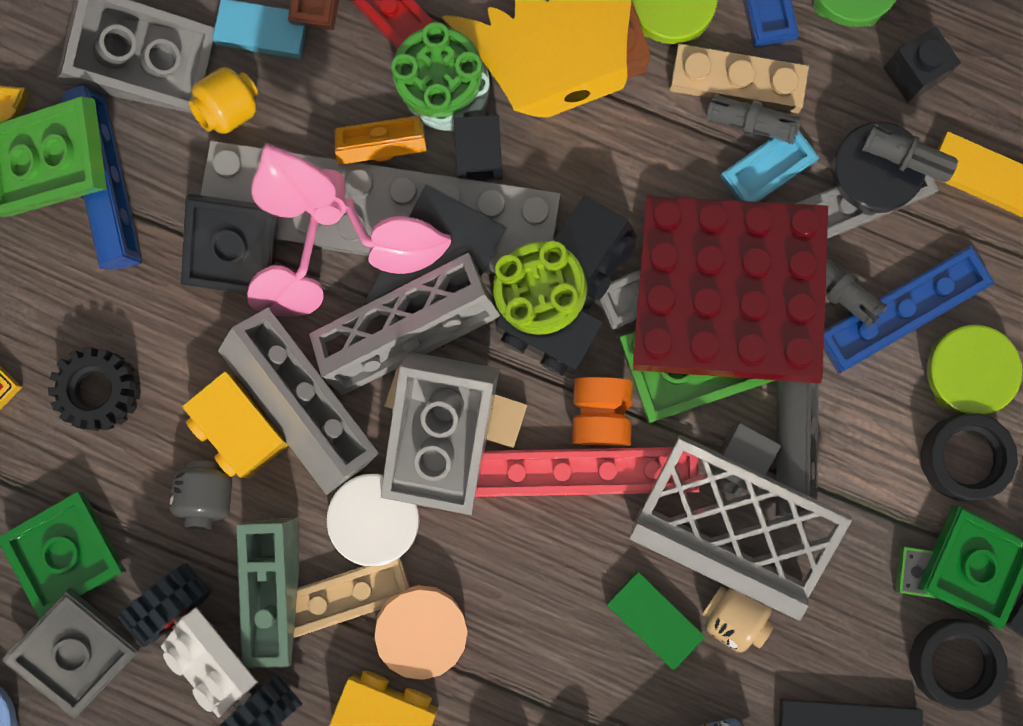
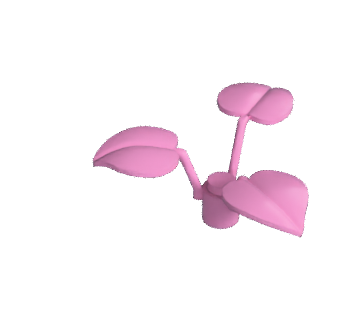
(291, 185)

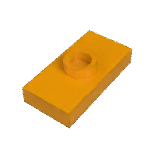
(379, 140)

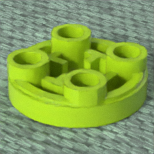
(674, 19)
(539, 287)
(974, 370)

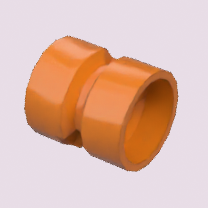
(602, 411)

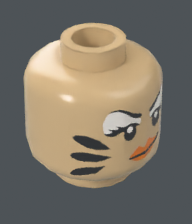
(737, 620)

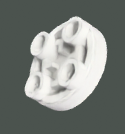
(368, 526)

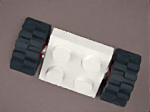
(201, 653)

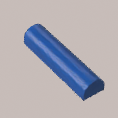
(109, 209)

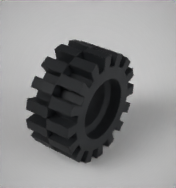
(68, 383)

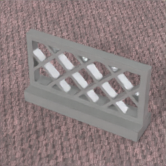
(729, 564)

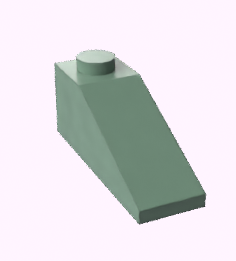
(268, 590)

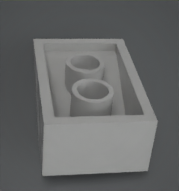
(134, 52)
(438, 432)

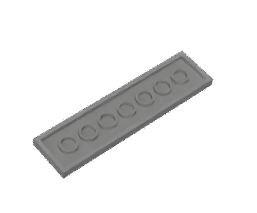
(385, 194)

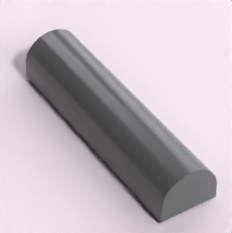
(798, 440)

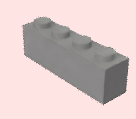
(297, 400)

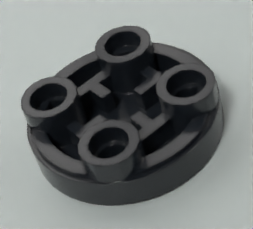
(869, 180)

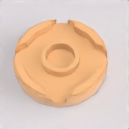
(420, 632)

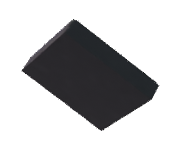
(226, 243)

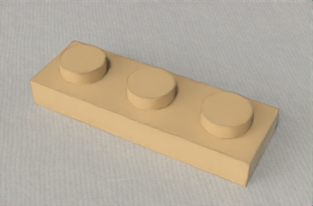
(739, 77)

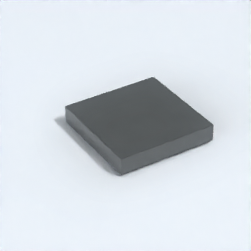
(71, 653)

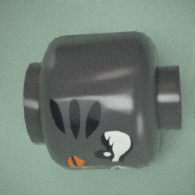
(200, 494)

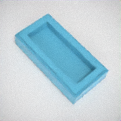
(258, 29)
(768, 168)

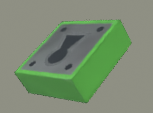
(910, 570)

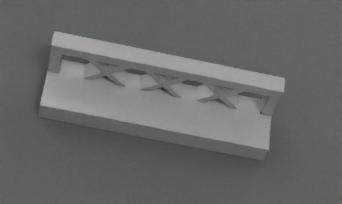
(438, 323)

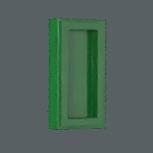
(655, 620)

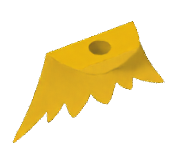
(553, 51)

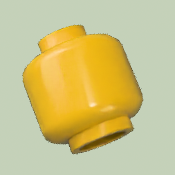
(223, 100)

